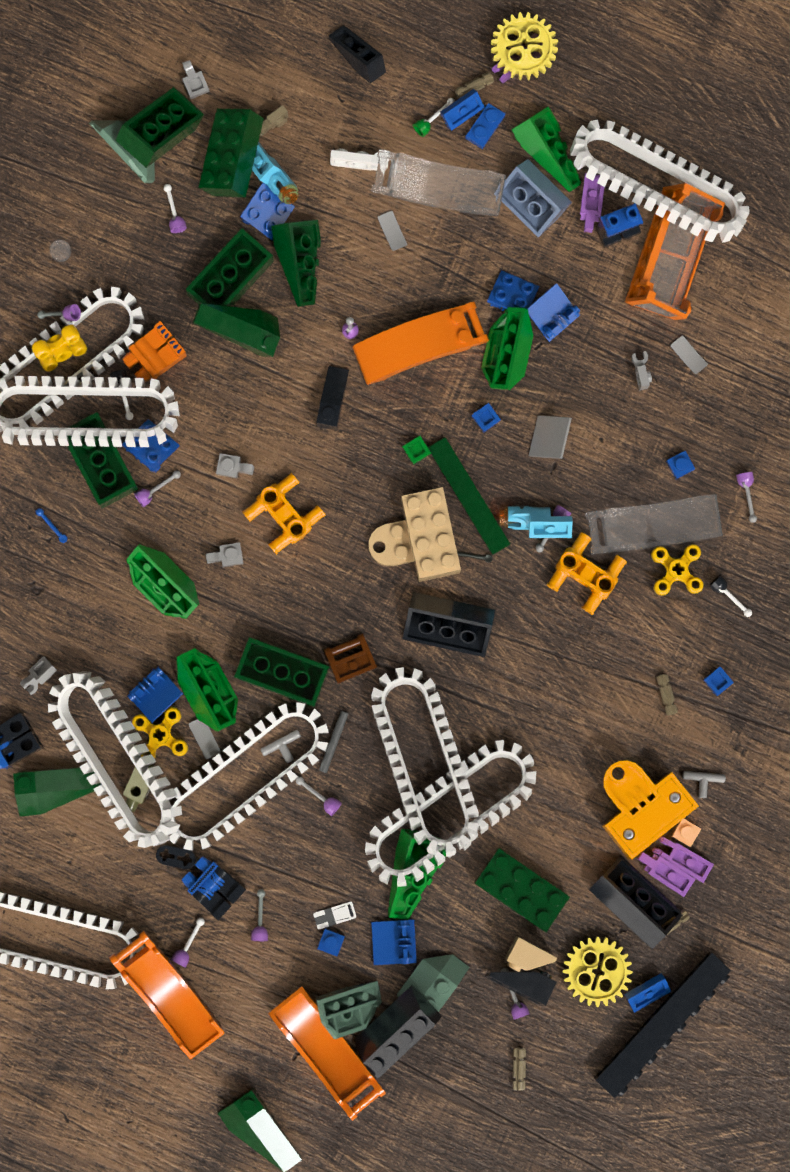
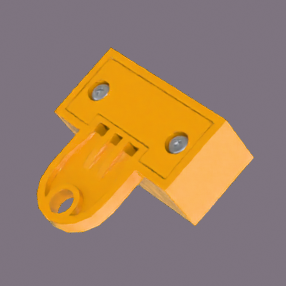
(644, 807)

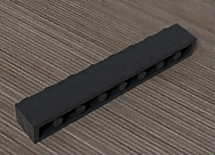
(662, 1024)

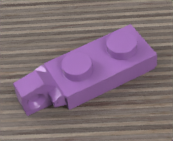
(591, 202)
(667, 873)

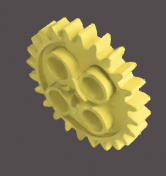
(527, 64)
(578, 966)

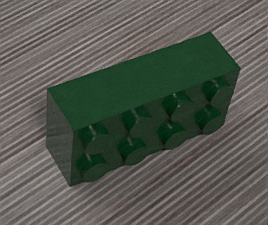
(159, 127)
(231, 152)
(231, 272)
(102, 466)
(281, 672)
(522, 890)

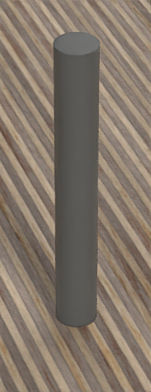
(333, 742)

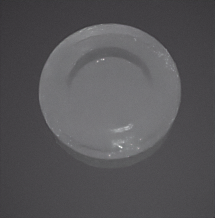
(60, 250)

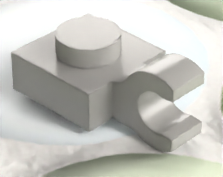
(194, 82)
(643, 376)
(230, 466)
(229, 555)
(39, 674)

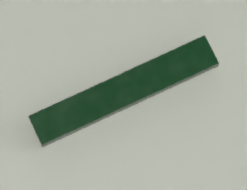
(469, 496)

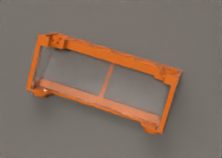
(672, 256)

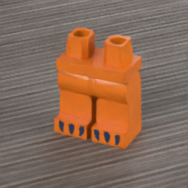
(154, 353)

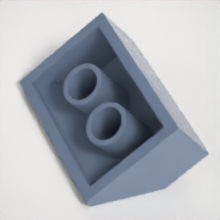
(533, 198)

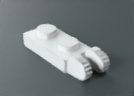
(358, 160)

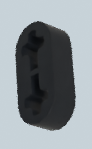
(177, 852)

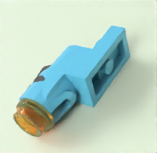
(272, 174)
(537, 521)

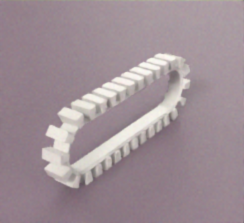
(593, 132)
(135, 328)
(165, 397)
(450, 749)
(270, 792)
(525, 792)
(136, 832)
(65, 912)

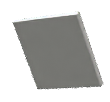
(550, 437)

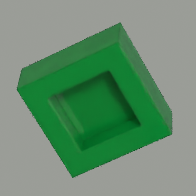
(416, 450)

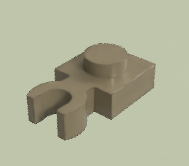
(276, 118)

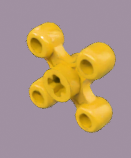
(59, 347)
(671, 576)
(165, 727)

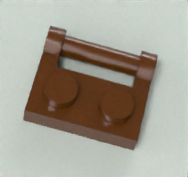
(352, 665)

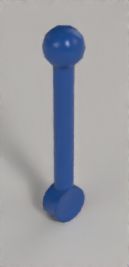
(62, 538)

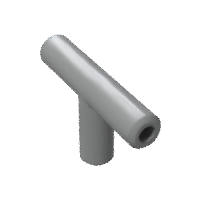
(281, 744)
(703, 779)

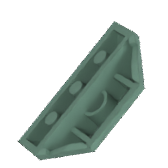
(108, 131)
(436, 978)
(349, 1008)

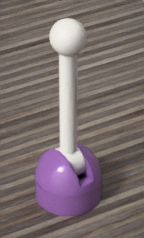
(176, 223)
(181, 956)

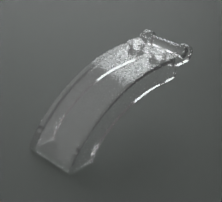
(439, 184)
(655, 524)

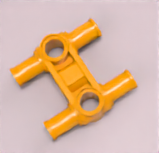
(283, 513)
(586, 573)

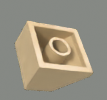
(527, 956)

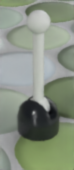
(122, 374)
(719, 585)

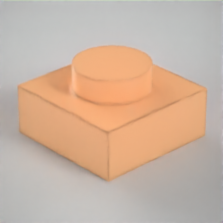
(686, 832)

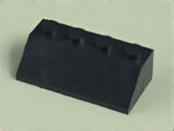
(448, 624)
(636, 902)
(396, 1031)

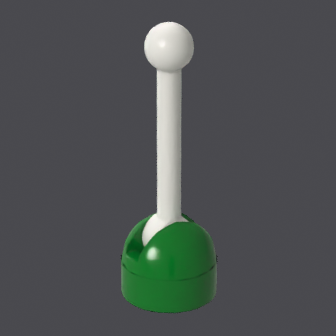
(423, 126)

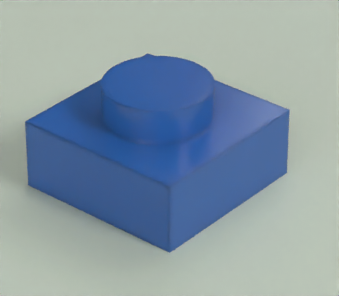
(486, 418)
(680, 465)
(718, 681)
(331, 942)

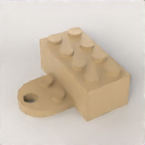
(420, 538)

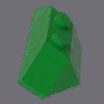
(508, 349)
(162, 582)
(207, 689)

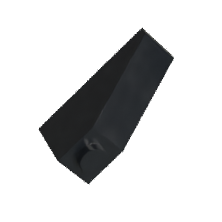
(358, 53)
(332, 398)
(530, 985)

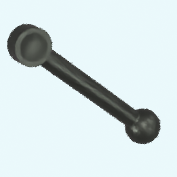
(488, 558)

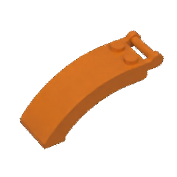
(418, 342)
(168, 995)
(329, 1058)

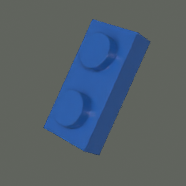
(462, 109)
(485, 126)
(647, 992)

